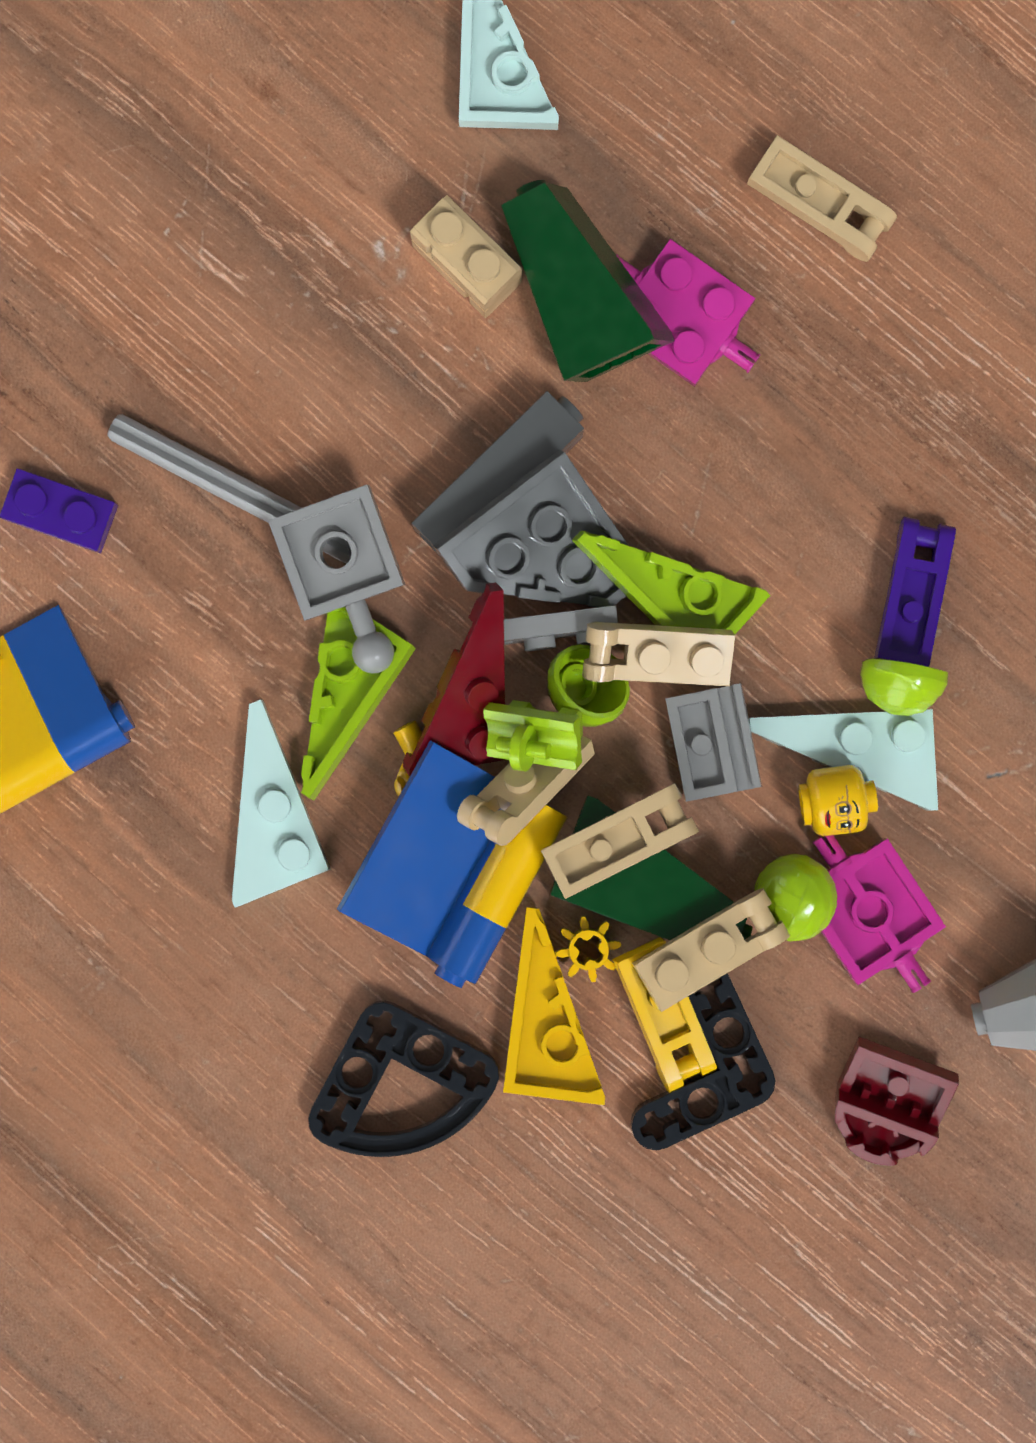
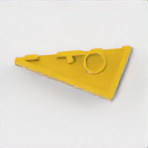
(546, 1039)

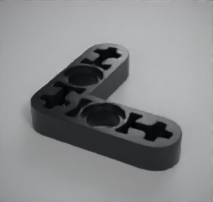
(722, 1081)

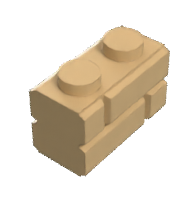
(466, 256)

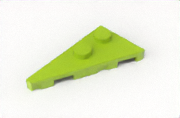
(672, 590)
(343, 698)

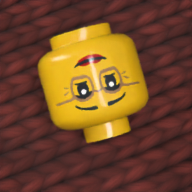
(837, 800)

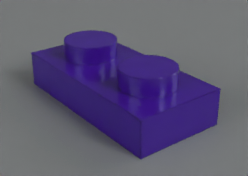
(58, 511)

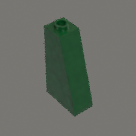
(580, 286)
(652, 894)

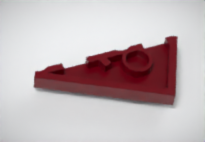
(467, 686)

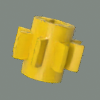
(589, 963)

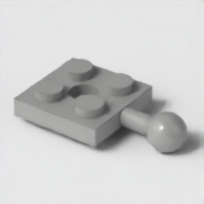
(368, 573)

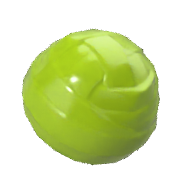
(902, 686)
(568, 689)
(800, 894)

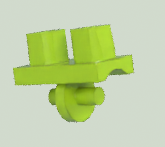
(534, 735)

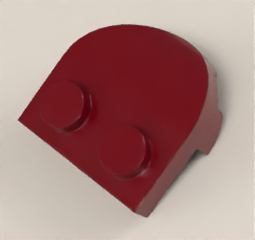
(891, 1103)

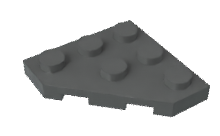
(527, 540)

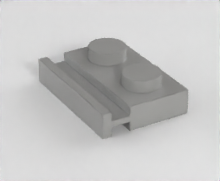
(713, 742)

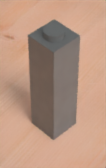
(527, 443)

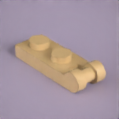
(821, 198)
(659, 654)
(519, 795)
(617, 842)
(709, 950)

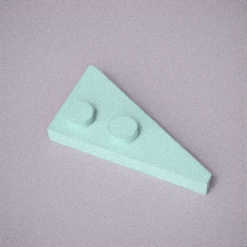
(497, 75)
(884, 747)
(274, 827)

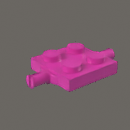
(698, 309)
(878, 913)

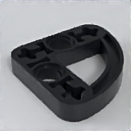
(401, 1049)

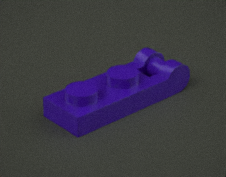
(915, 593)

